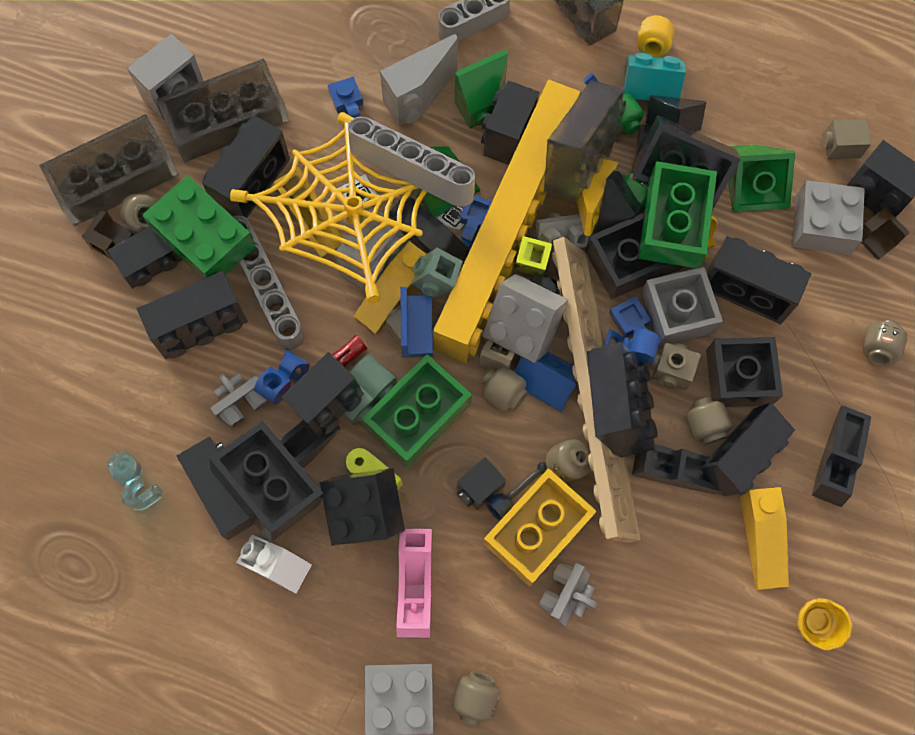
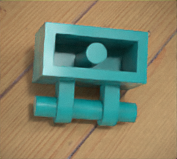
(653, 76)

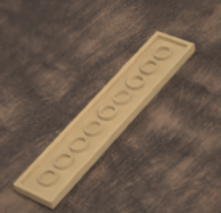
(582, 316)

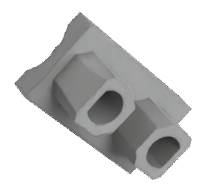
(561, 226)
(227, 407)
(574, 596)

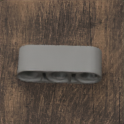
(465, 23)

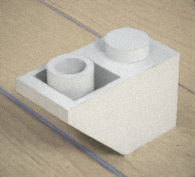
(274, 563)

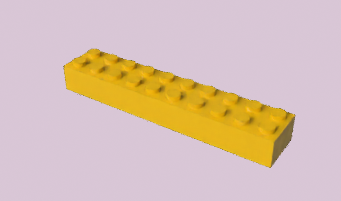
(502, 230)

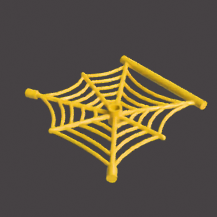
(352, 210)

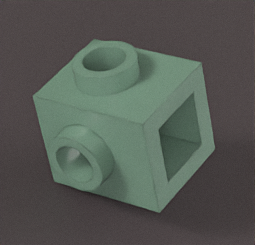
(436, 272)

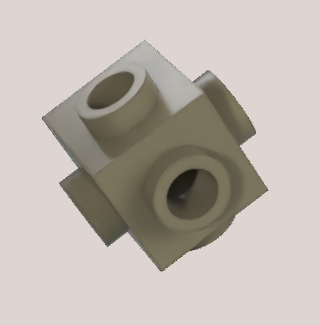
(675, 366)

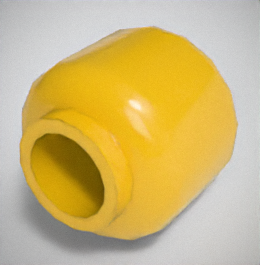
(655, 36)

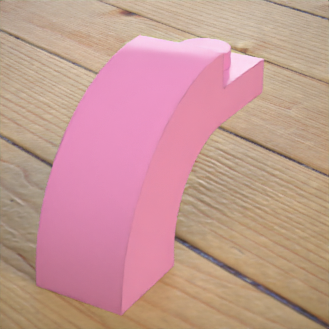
(414, 583)

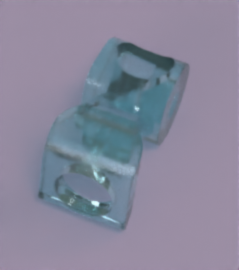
(127, 471)

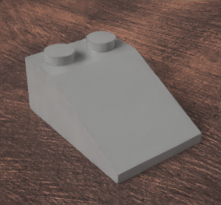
(417, 80)

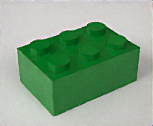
(678, 215)
(199, 229)
(417, 411)

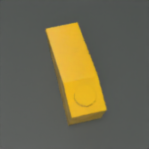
(590, 200)
(307, 217)
(396, 275)
(766, 537)

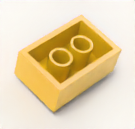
(539, 527)

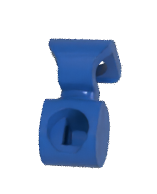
(643, 343)
(276, 383)

